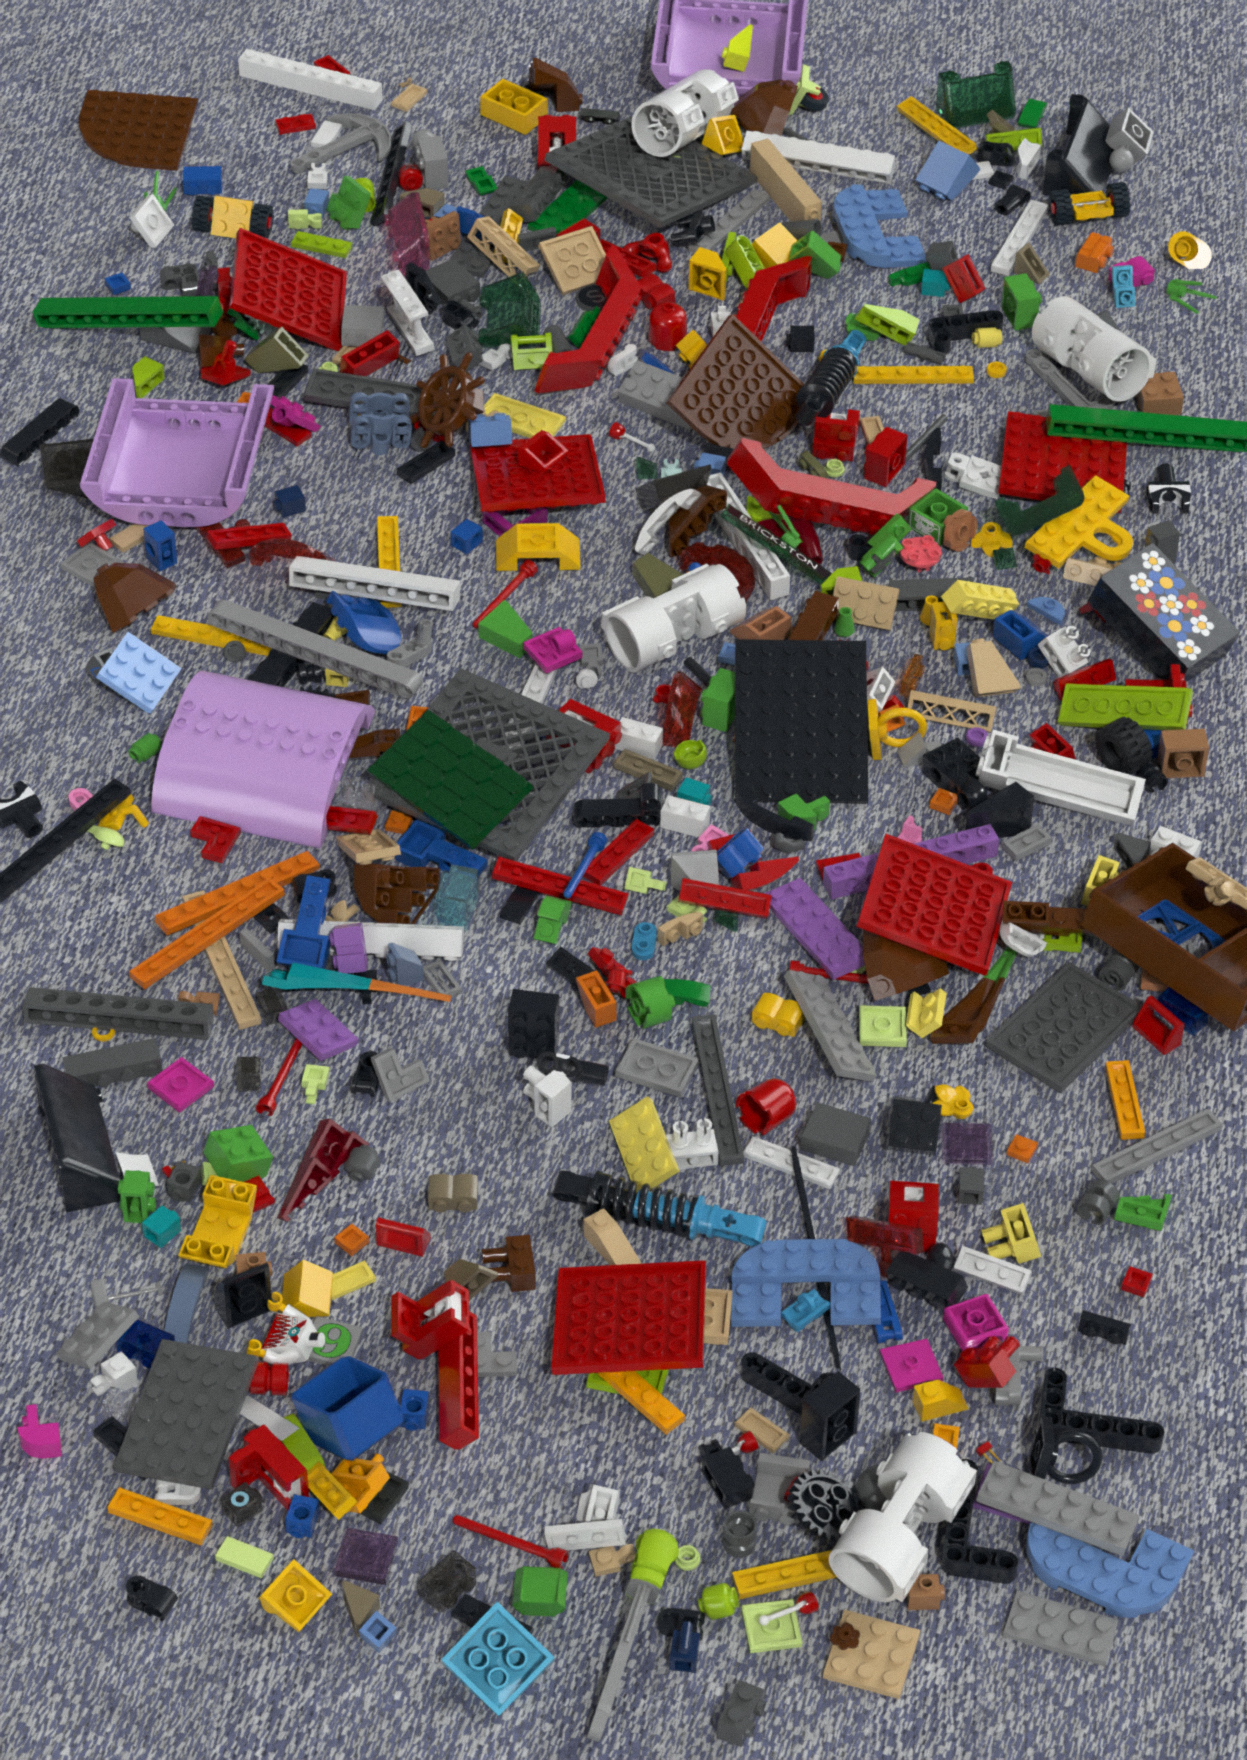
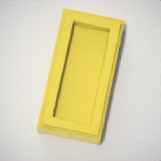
(351, 1279)

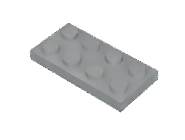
(1061, 1628)

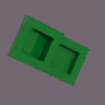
(1032, 113)
(480, 181)
(243, 325)
(688, 991)

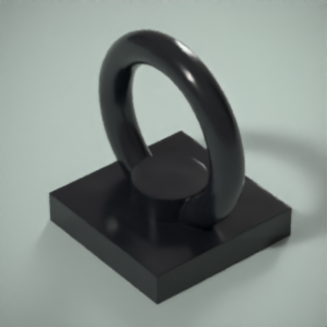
(1045, 1453)

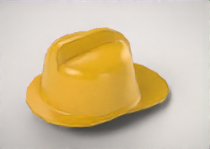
(1188, 245)

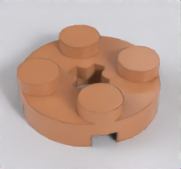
(959, 530)

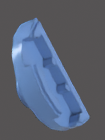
(1048, 607)

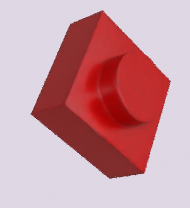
(1137, 1281)

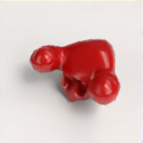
(654, 247)

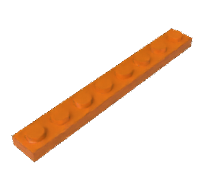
(211, 902)
(206, 933)

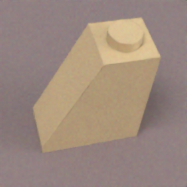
(989, 670)

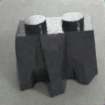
(422, 286)

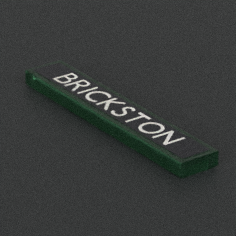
(775, 544)

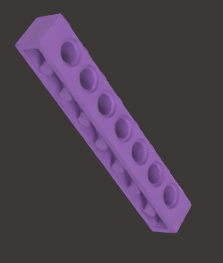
(963, 846)

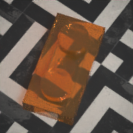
(910, 679)

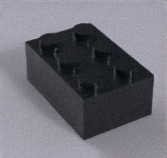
(533, 1023)
(829, 1415)

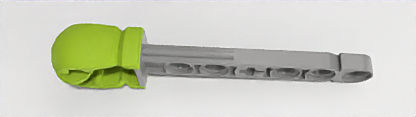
(654, 1555)

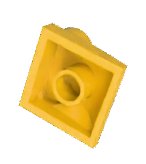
(294, 1596)

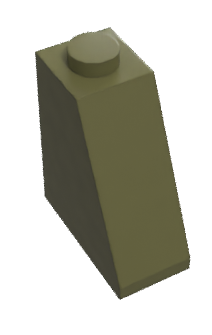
(276, 353)
(654, 575)

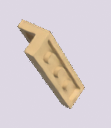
(503, 245)
(956, 704)

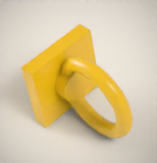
(878, 727)

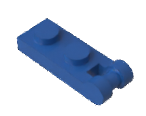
(888, 1318)

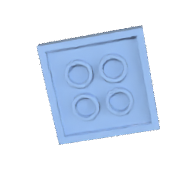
(138, 672)

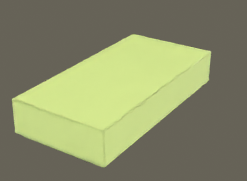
(244, 1557)

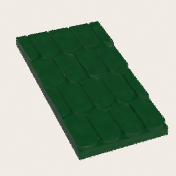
(450, 779)

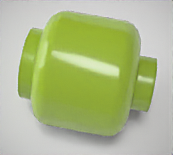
(718, 1601)

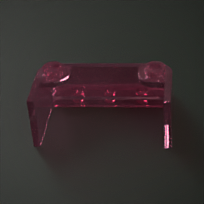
(410, 233)

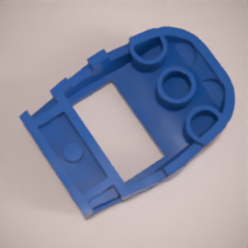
(367, 622)

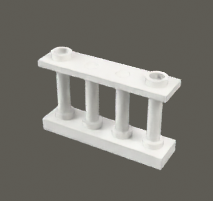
(407, 312)

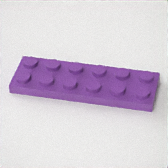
(816, 928)

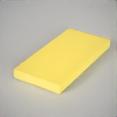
(525, 418)

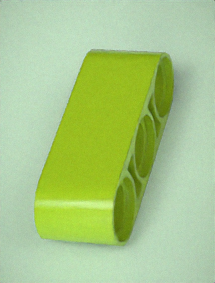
(744, 259)
(301, 1445)

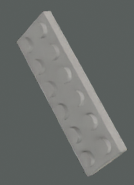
(830, 1026)
(1058, 1508)

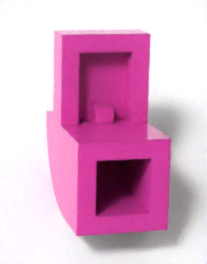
(39, 1440)

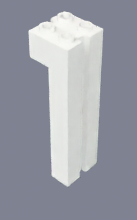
(1059, 779)

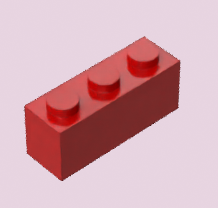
(371, 355)

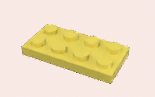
(644, 1144)

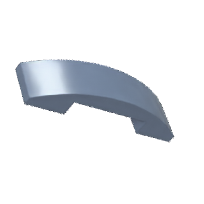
(185, 1301)

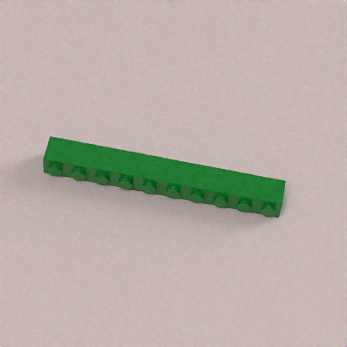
(128, 312)
(1146, 428)

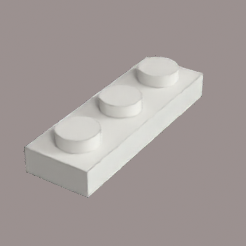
(992, 1270)
(586, 1535)

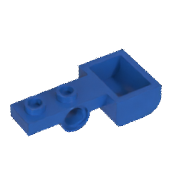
(427, 843)
(304, 943)

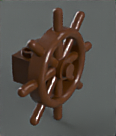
(451, 405)

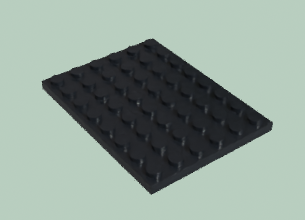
(801, 720)

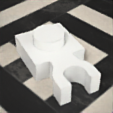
(317, 177)

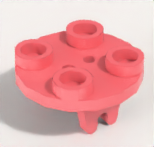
(921, 552)

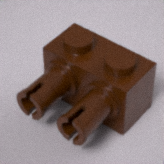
(519, 1263)

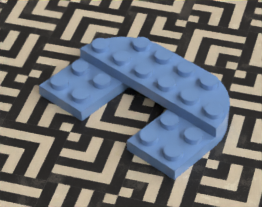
(857, 218)
(763, 1269)
(1119, 1586)

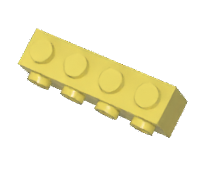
(979, 599)

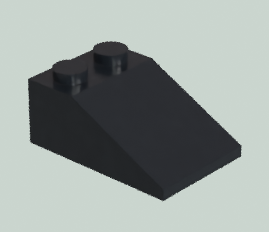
(1006, 811)
(243, 1296)

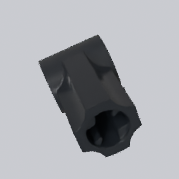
(1014, 197)
(858, 546)

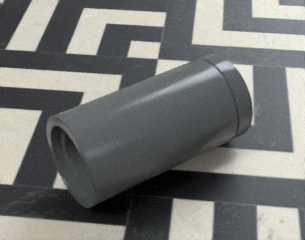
(801, 228)
(559, 341)

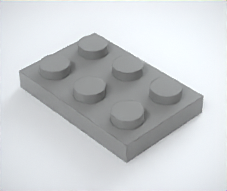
(657, 1067)
(97, 1335)

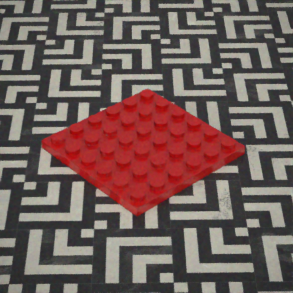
(288, 289)
(1035, 459)
(512, 487)
(934, 904)
(629, 1318)

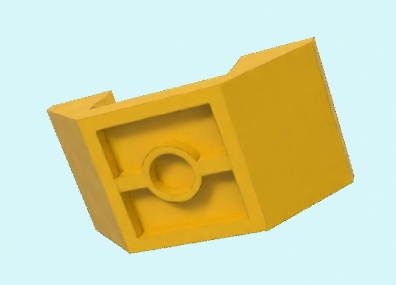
(537, 541)
(221, 1223)

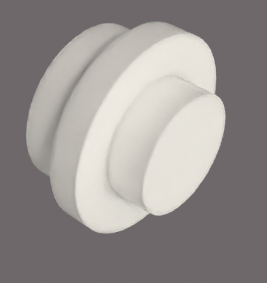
(586, 678)

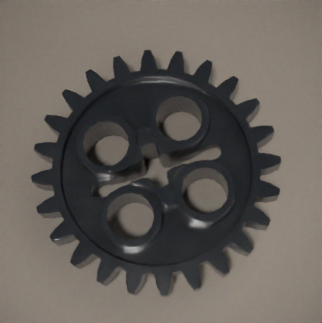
(822, 1504)

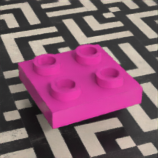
(291, 413)
(553, 649)

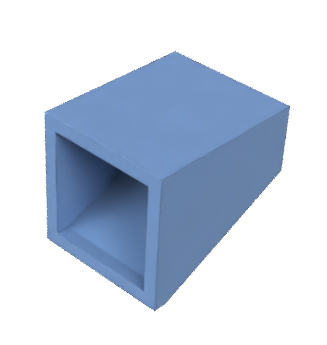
(947, 171)

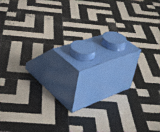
(490, 430)

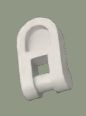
(623, 360)
(183, 1493)

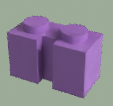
(350, 948)

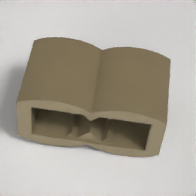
(453, 1192)

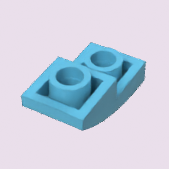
(1123, 286)

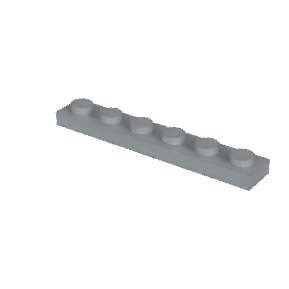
(732, 220)
(1157, 1147)

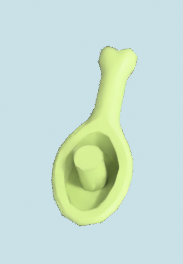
(107, 836)

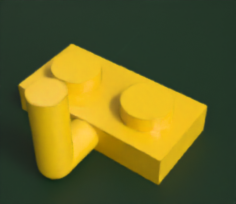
(116, 817)

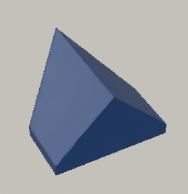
(467, 219)

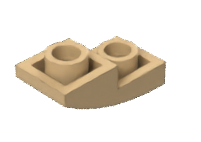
(684, 925)

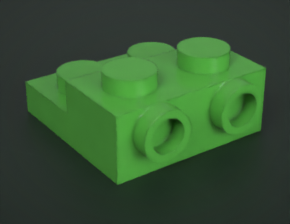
(348, 204)

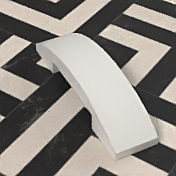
(647, 537)

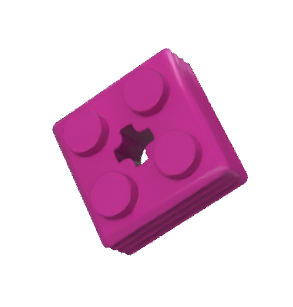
(975, 1322)

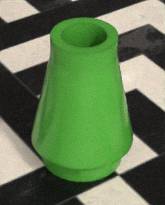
(844, 625)

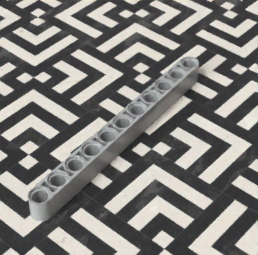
(315, 649)

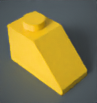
(937, 1400)

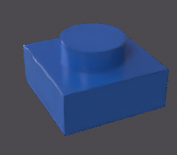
(117, 283)

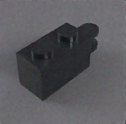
(725, 1474)

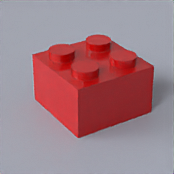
(885, 456)

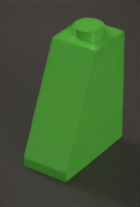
(824, 258)
(505, 630)

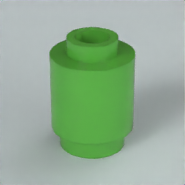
(145, 747)

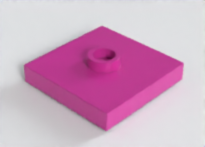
(180, 1084)
(910, 1364)

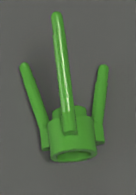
(164, 204)
(1177, 288)
(791, 536)

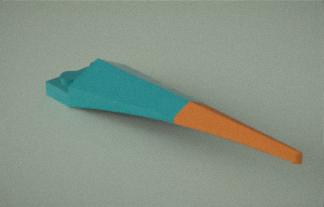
(306, 976)

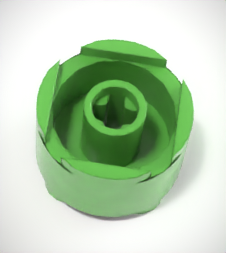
(649, 1002)

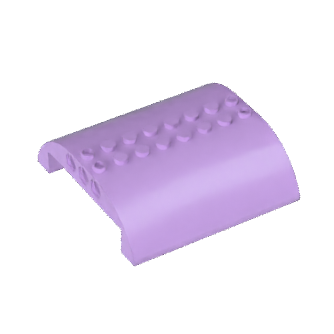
(693, 40)
(173, 456)
(256, 756)

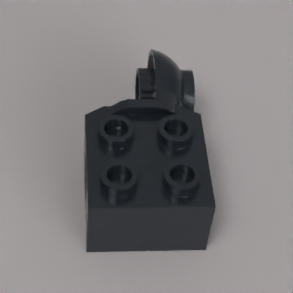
(954, 770)

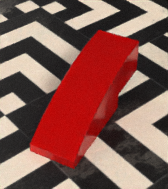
(763, 873)

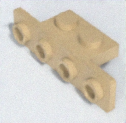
(1089, 571)

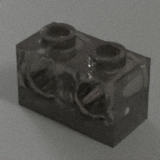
(443, 1579)

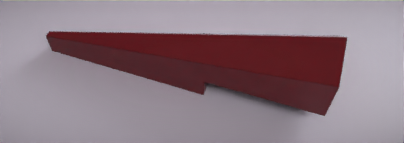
(320, 1164)

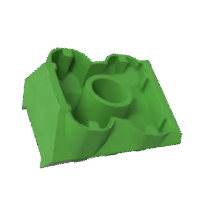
(540, 1591)

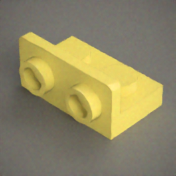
(926, 1013)

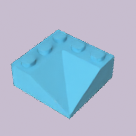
(498, 1659)

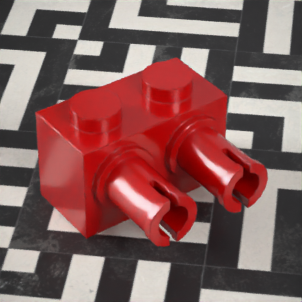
(1050, 741)
(989, 1364)

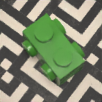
(136, 1196)

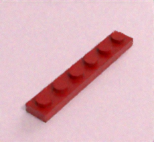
(555, 884)

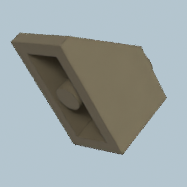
(430, 199)
(470, 1276)

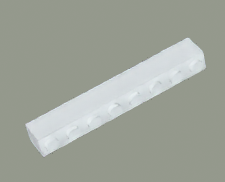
(310, 79)
(827, 157)
(374, 583)
(422, 939)

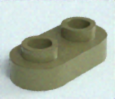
(810, 463)

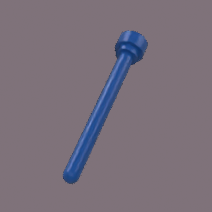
(596, 844)

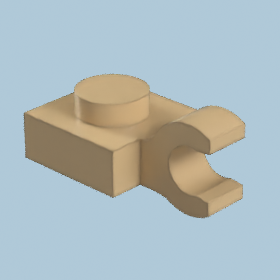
(608, 1560)

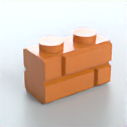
(1094, 252)

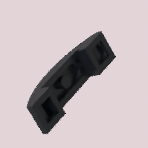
(933, 448)
(771, 822)

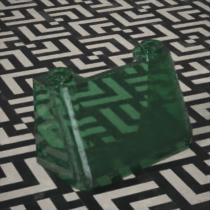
(970, 99)
(512, 310)
(1067, 499)

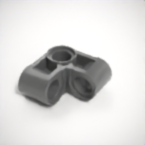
(180, 277)

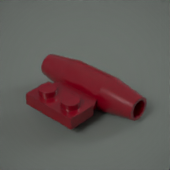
(810, 542)

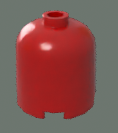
(667, 326)
(766, 1105)

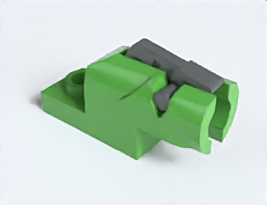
(885, 545)

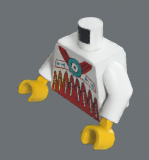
(289, 1337)

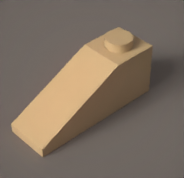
(609, 1239)

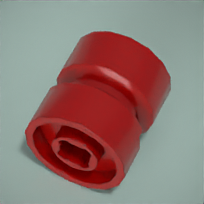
(270, 1378)

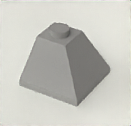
(694, 866)

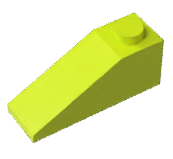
(738, 50)

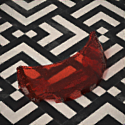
(284, 548)
(723, 555)
(680, 709)

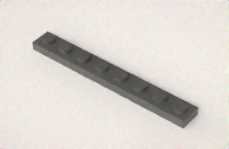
(717, 1090)

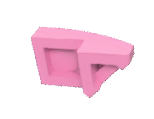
(911, 832)

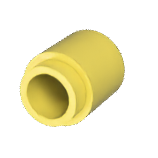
(987, 337)

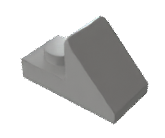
(912, 752)

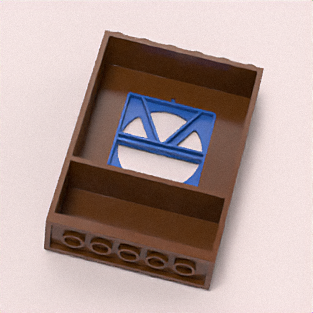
(1168, 891)

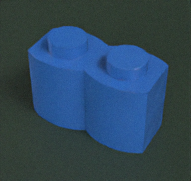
(738, 853)

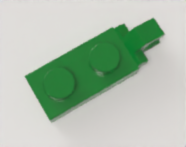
(908, 276)
(583, 326)

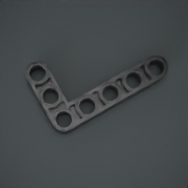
(1106, 1430)
(969, 1556)

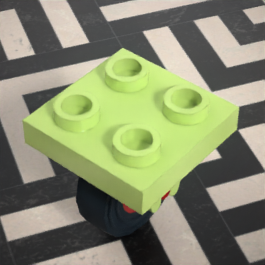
(809, 94)

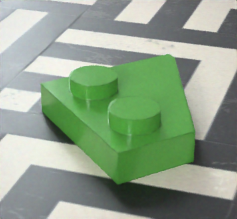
(1143, 1211)

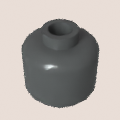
(362, 1163)

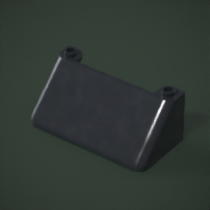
(1086, 160)
(78, 1138)

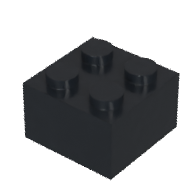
(914, 1127)

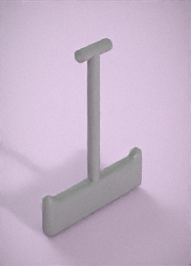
(100, 1294)

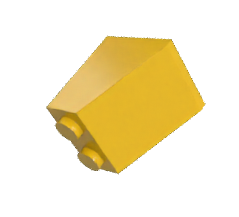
(774, 246)

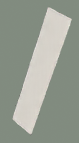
(262, 1415)

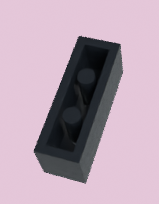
(926, 1280)

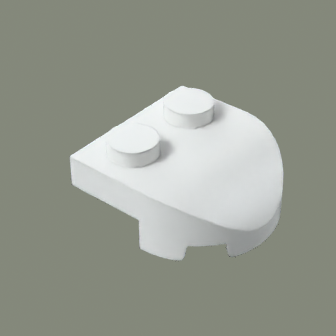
(1022, 941)

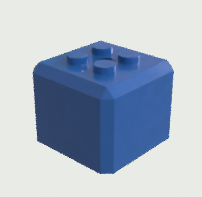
(348, 1407)

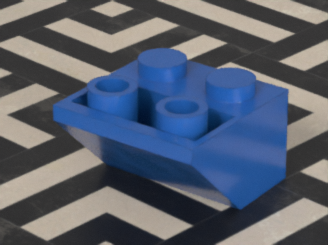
(1017, 633)

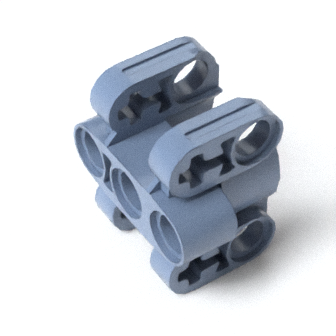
(379, 421)

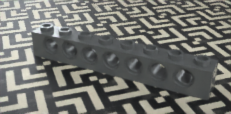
(118, 1013)

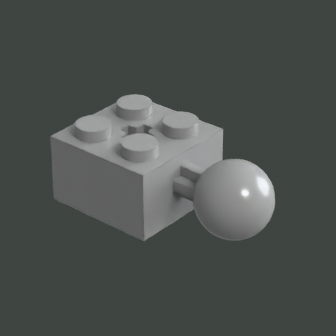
(1129, 139)
(431, 159)

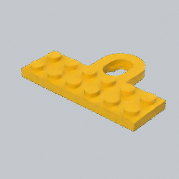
(1075, 529)

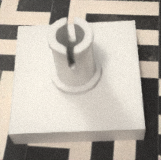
(151, 221)

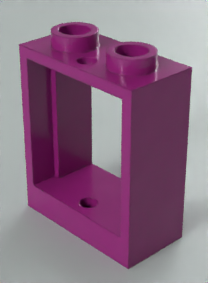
(501, 525)

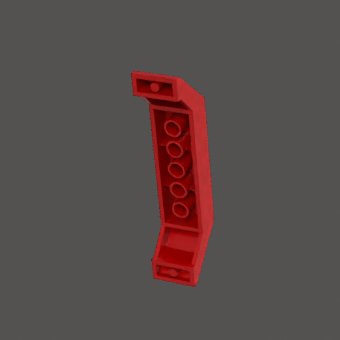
(771, 288)
(583, 366)
(818, 497)

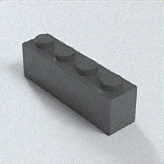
(914, 591)
(115, 1063)

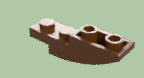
(1043, 919)

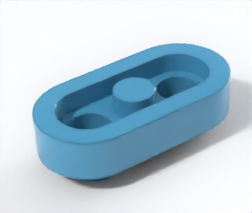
(644, 939)

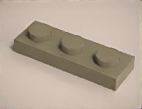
(639, 765)

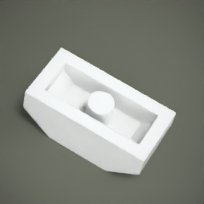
(1028, 157)
(598, 1504)

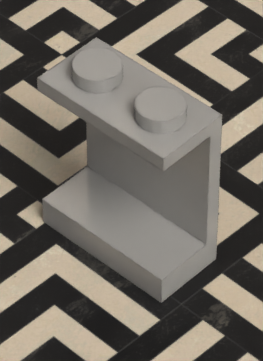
(361, 324)
(772, 1481)

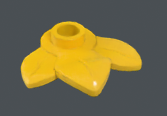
(991, 540)
(952, 1100)

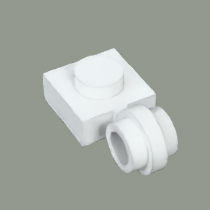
(493, 359)

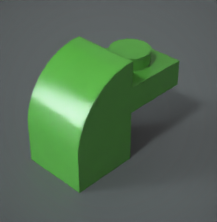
(810, 812)
(551, 916)

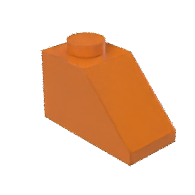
(597, 999)

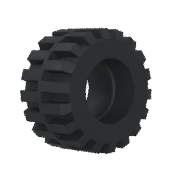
(1123, 746)

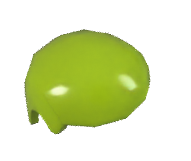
(693, 751)

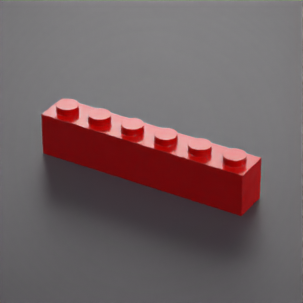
(459, 1389)

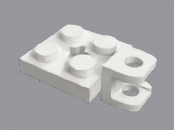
(970, 474)

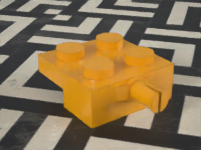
(361, 1479)

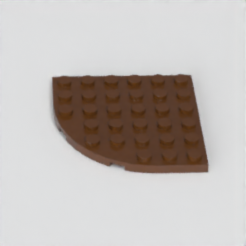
(137, 127)
(738, 391)

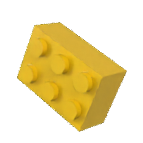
(513, 106)

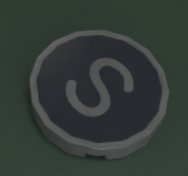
(590, 297)

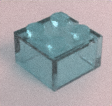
(458, 896)

